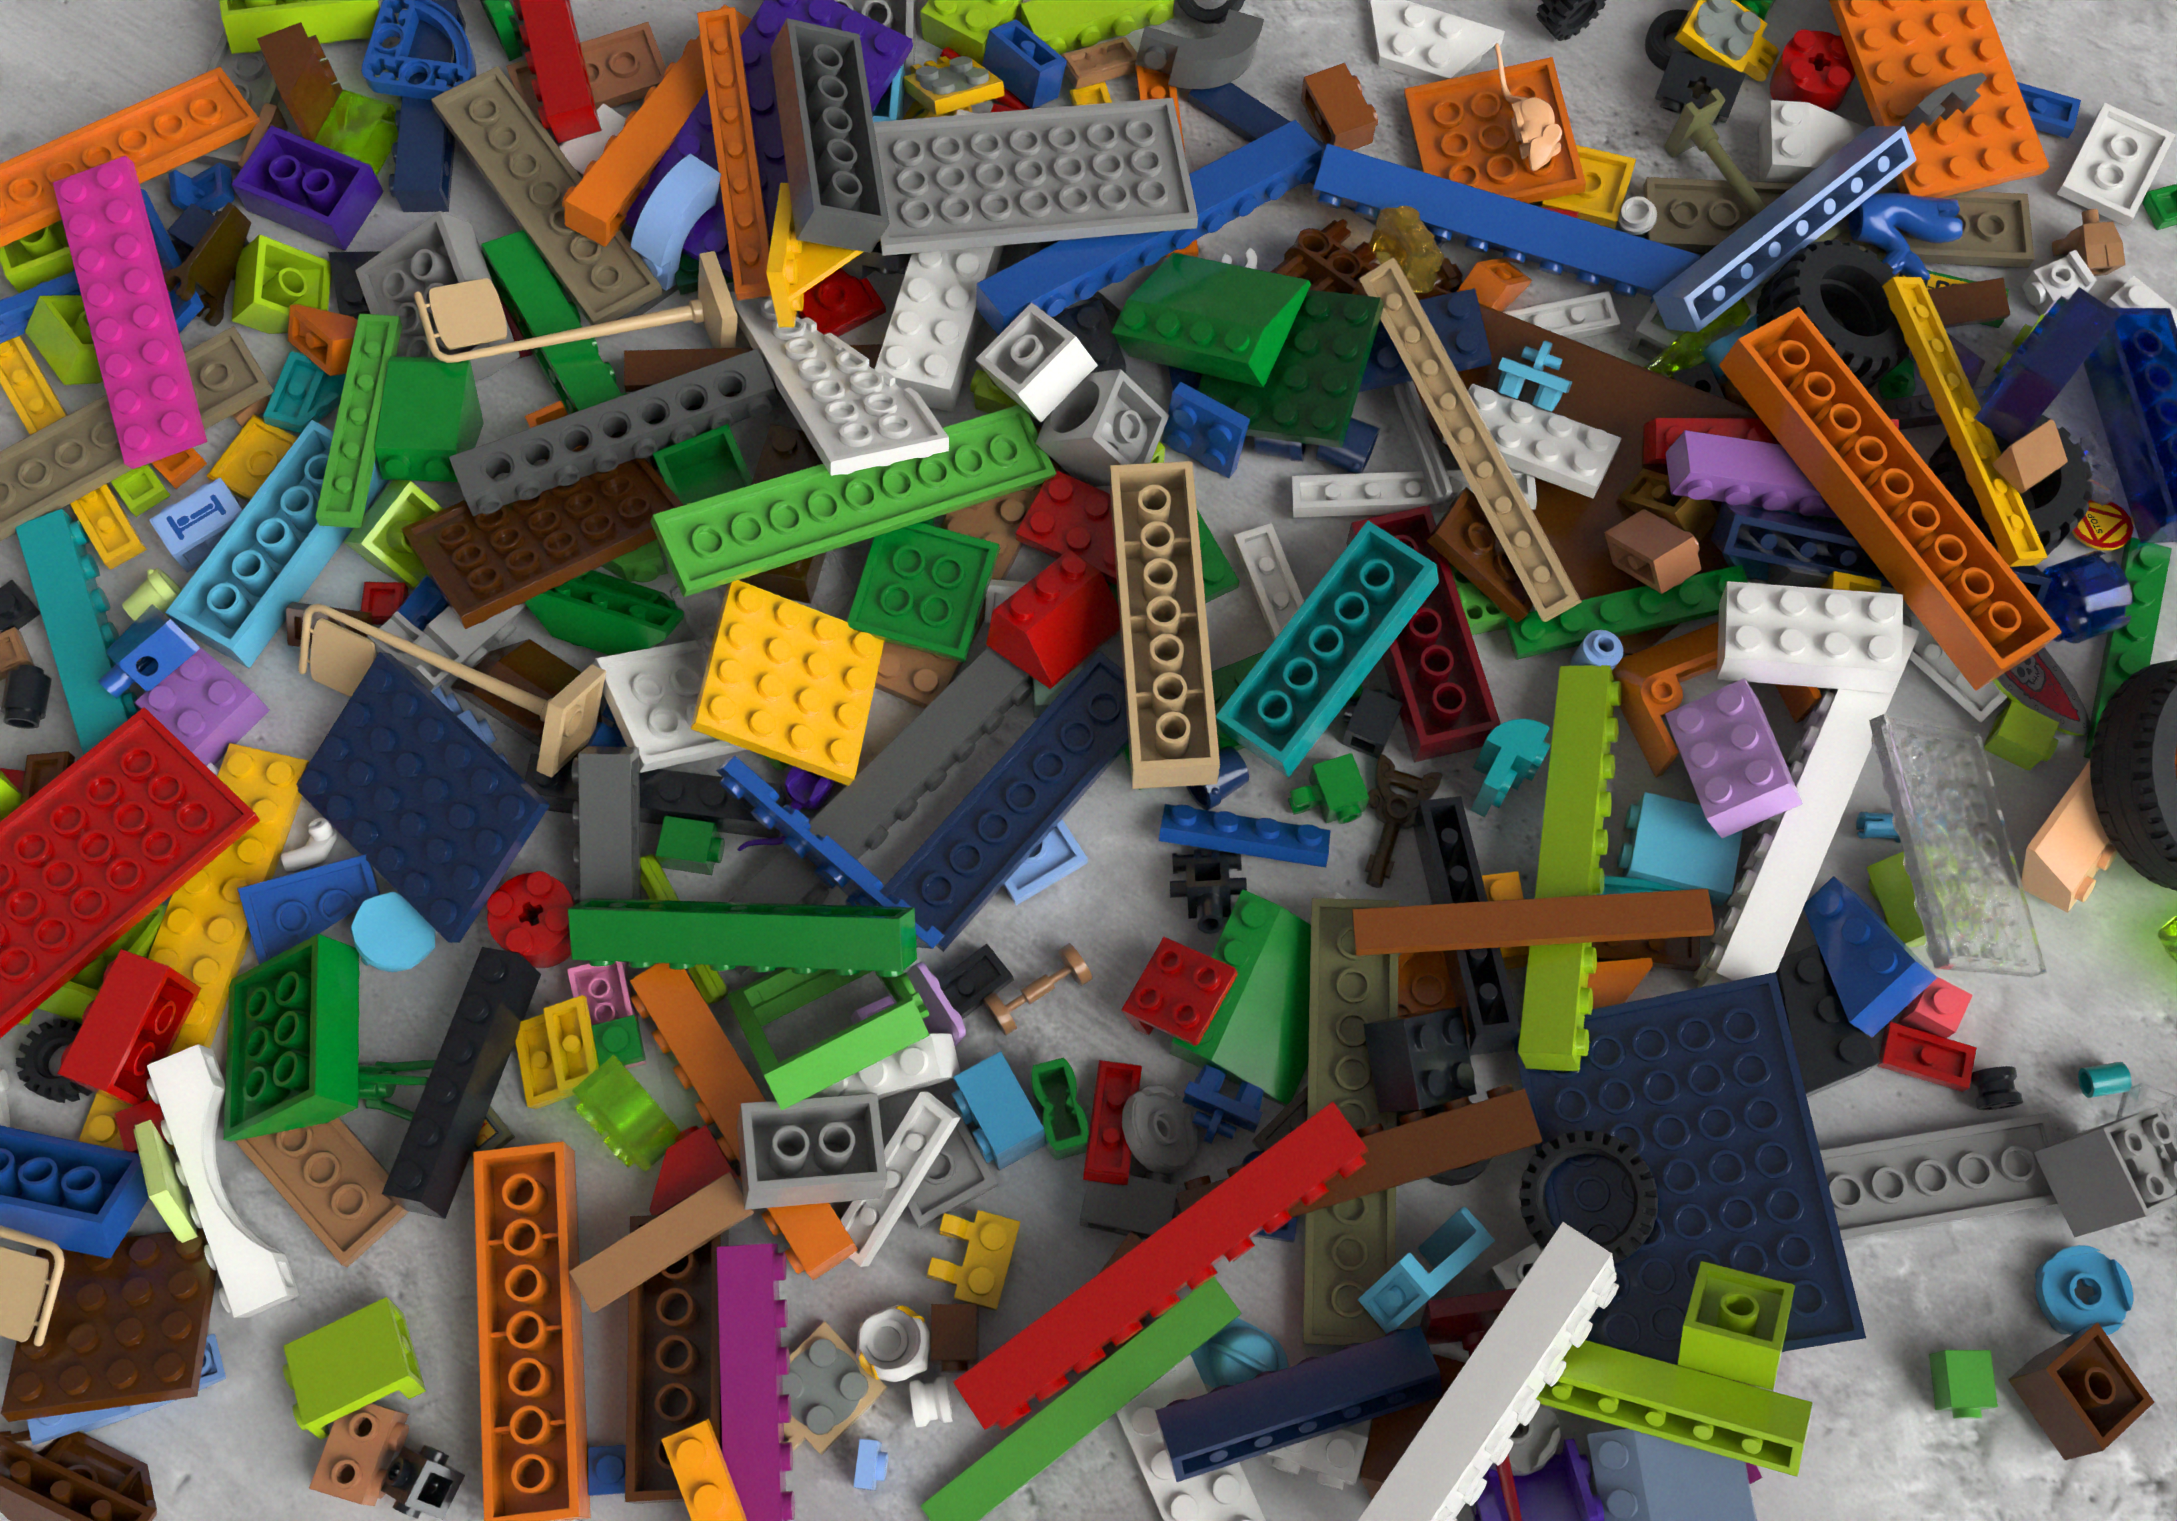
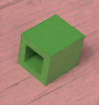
(1963, 1382)

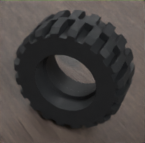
(1852, 289)
(2058, 499)

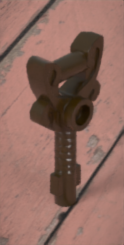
(1395, 812)

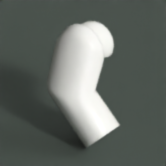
(316, 849)

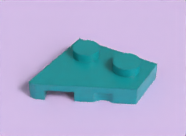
(302, 394)

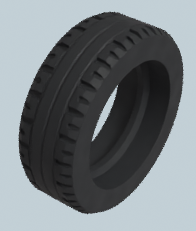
(2136, 772)

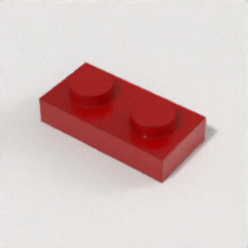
(1927, 1056)

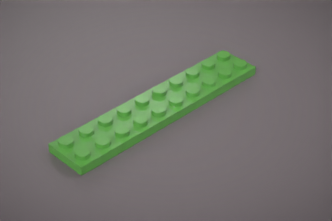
(818, 512)

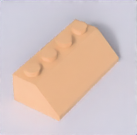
(2068, 849)

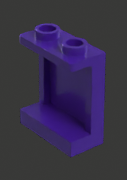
(1550, 1494)

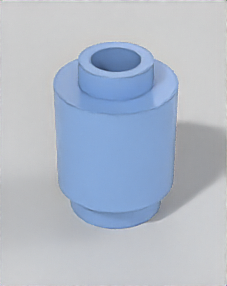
(1598, 649)

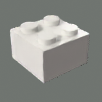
(1036, 362)

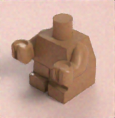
(2096, 244)

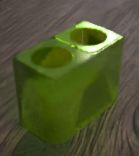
(357, 131)

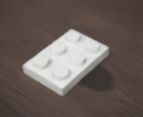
(2116, 164)

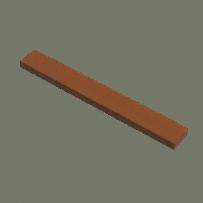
(1532, 922)

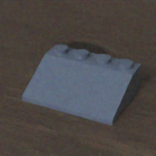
(1667, 1481)

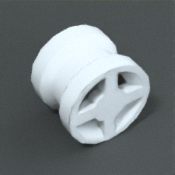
(931, 1401)

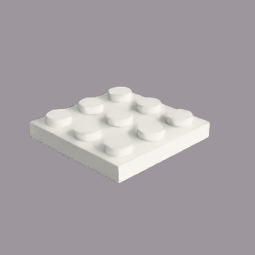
(655, 702)

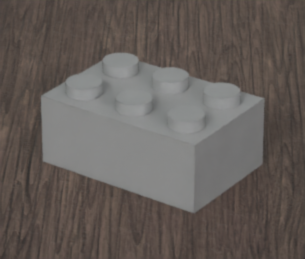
(811, 1151)

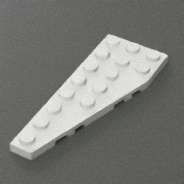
(839, 401)

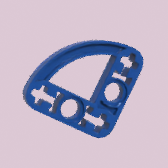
(401, 66)

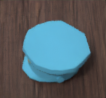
(391, 933)

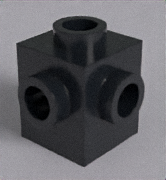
(422, 1482)

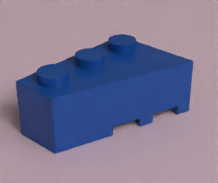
(1865, 958)

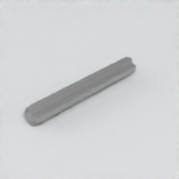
(1423, 443)

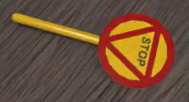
(2104, 527)

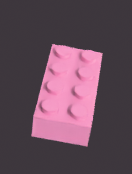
(606, 992)

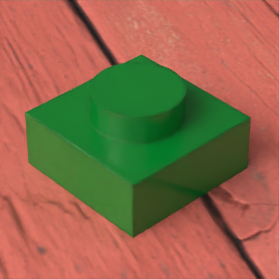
(619, 1038)

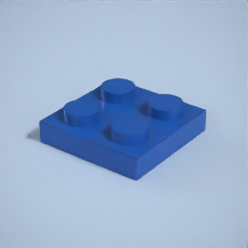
(1205, 430)

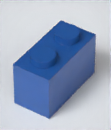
(1024, 63)

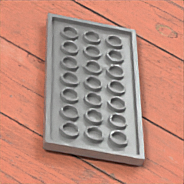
(1033, 176)

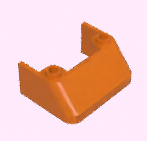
(1653, 688)

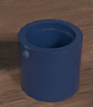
(1355, 450)

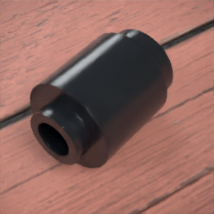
(25, 697)

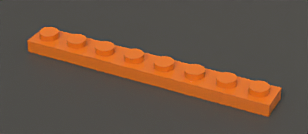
(735, 151)

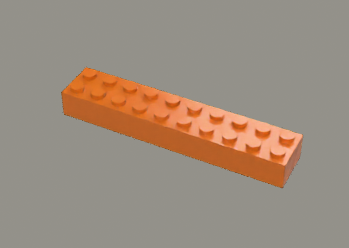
(1888, 498)

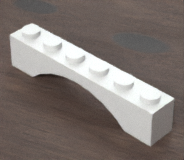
(191, 1097)

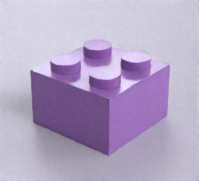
(204, 706)

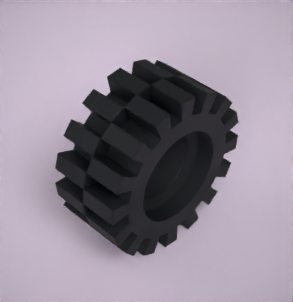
(1568, 16)
(37, 1059)

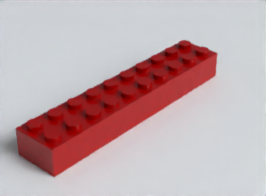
(1159, 1267)

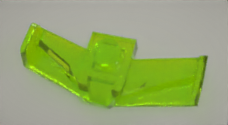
(1688, 348)

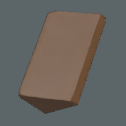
(2032, 457)

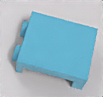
(1678, 847)
(1410, 1285)

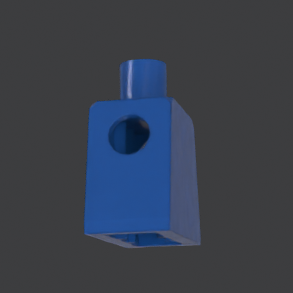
(159, 645)

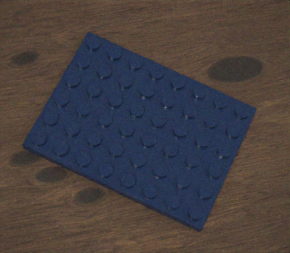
(1724, 1123)

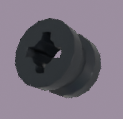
(1996, 1088)

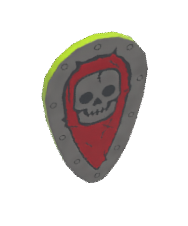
(2047, 690)

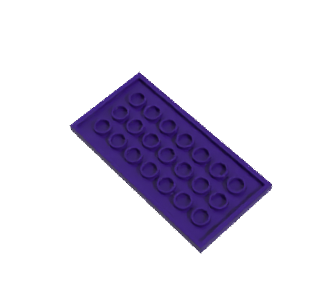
(883, 56)

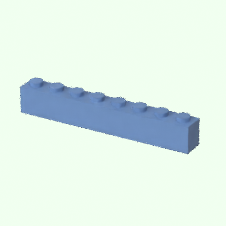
(1784, 228)

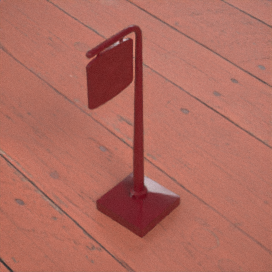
(1467, 1321)

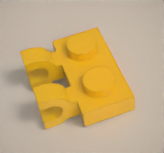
(985, 1261)

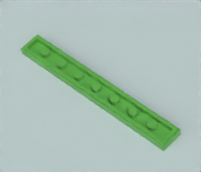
(1084, 1406)

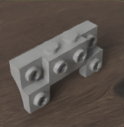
(448, 638)

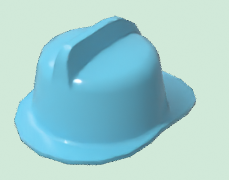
(1238, 1355)

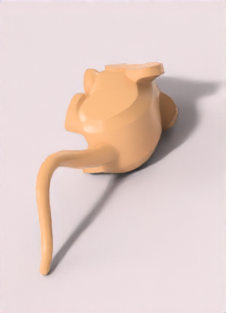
(1532, 124)

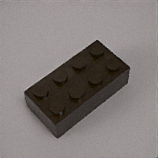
(784, 453)

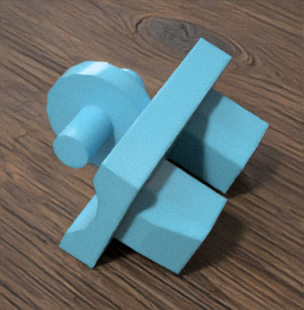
(1550, 387)

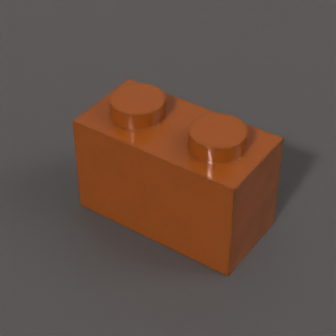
(1338, 108)

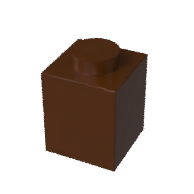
(954, 1336)

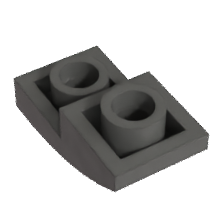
(1945, 101)

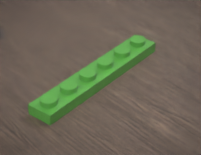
(355, 431)

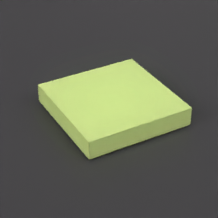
(163, 1182)

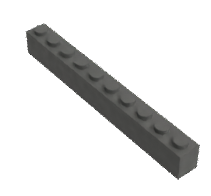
(898, 777)

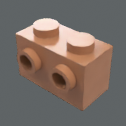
(1653, 551)
(360, 1454)

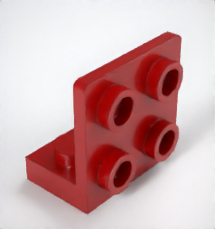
(1179, 992)

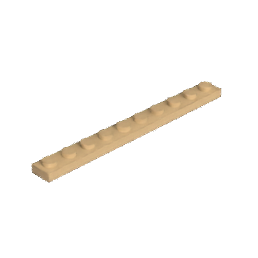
(1471, 442)

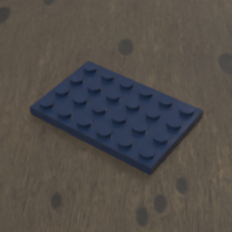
(421, 797)

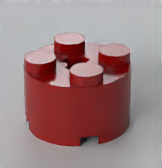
(1813, 70)
(515, 908)

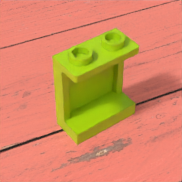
(351, 1365)

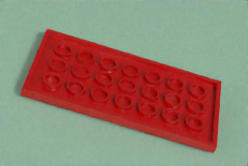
(103, 854)

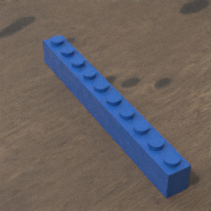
(1500, 224)
(1082, 266)

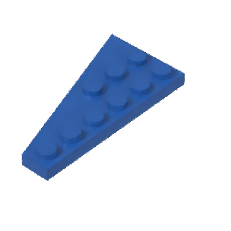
(833, 863)

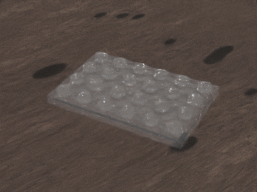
(1956, 848)

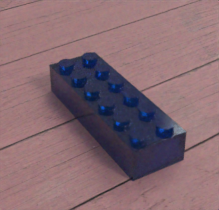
(2136, 398)

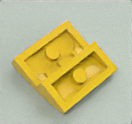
(556, 1052)

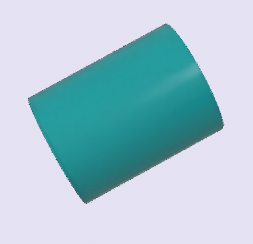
(2104, 1079)

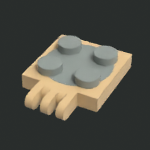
(826, 1390)

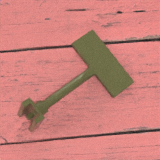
(1696, 129)

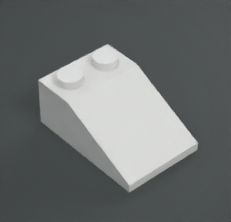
(1799, 139)

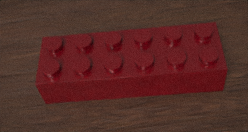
(1434, 657)

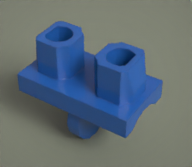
(1205, 1096)

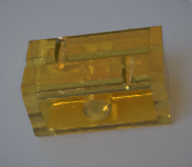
(1407, 239)

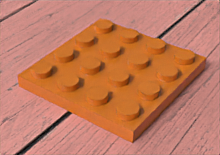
(1469, 138)

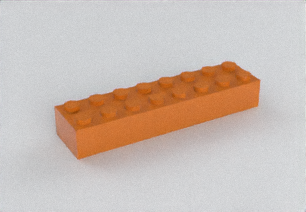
(530, 1335)

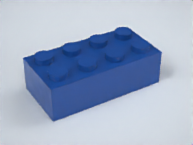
(69, 1190)

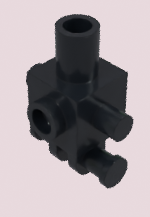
(1207, 886)

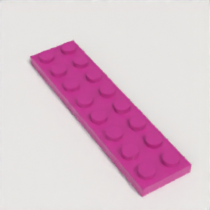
(129, 313)

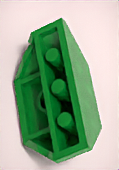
(606, 613)

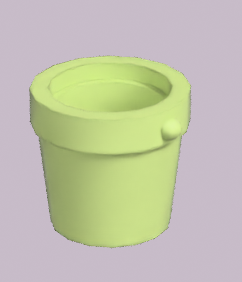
(155, 590)

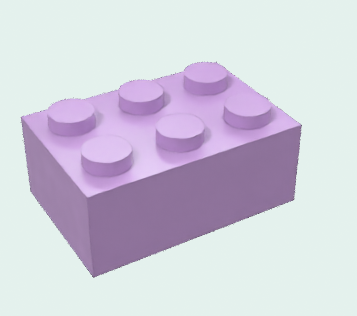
(1733, 759)

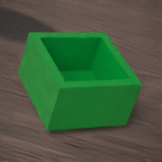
(703, 466)

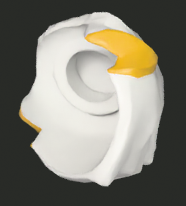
(893, 1344)

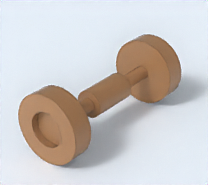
(1073, 964)

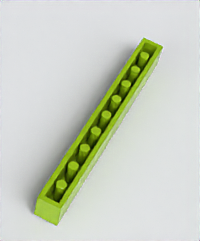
(1569, 864)

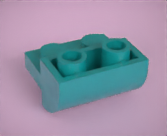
(1507, 757)

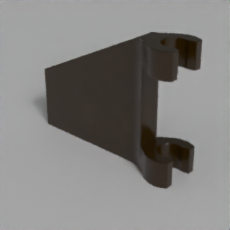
(212, 263)

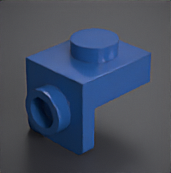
(206, 190)

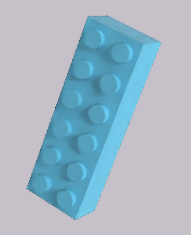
(266, 555)

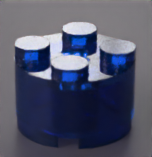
(2087, 597)

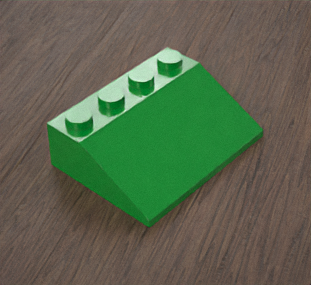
(1211, 318)
(1264, 1018)
(293, 1040)

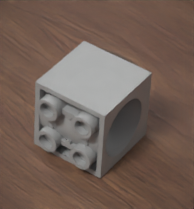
(1102, 425)
(2113, 1171)

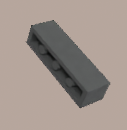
(607, 823)

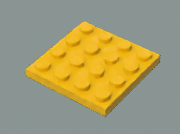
(788, 683)

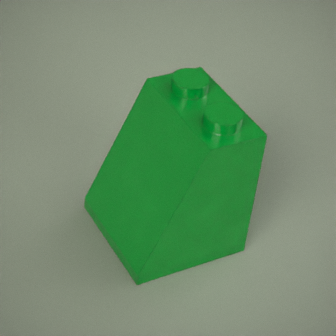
(425, 418)

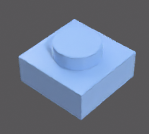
(870, 1465)

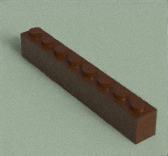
(1419, 1147)

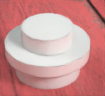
(1637, 216)

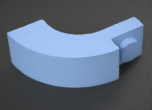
(670, 215)

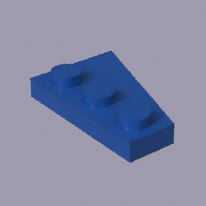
(305, 903)

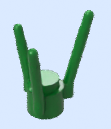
(380, 1081)

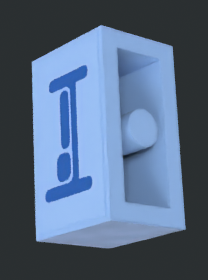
(197, 523)

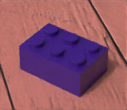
(308, 187)

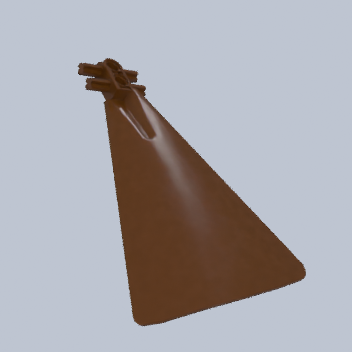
(1603, 395)

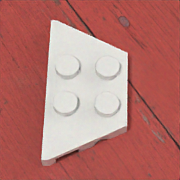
(1428, 41)

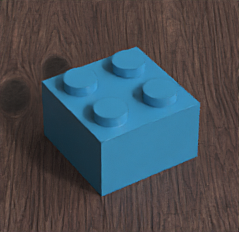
(1000, 1111)

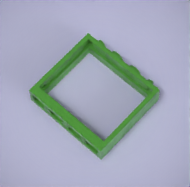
(836, 1055)

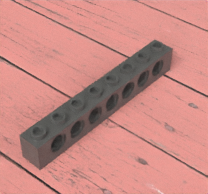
(596, 425)

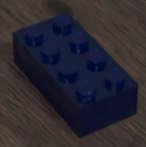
(2044, 364)

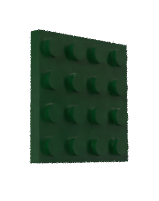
(1314, 375)

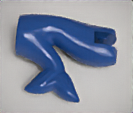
(1920, 216)

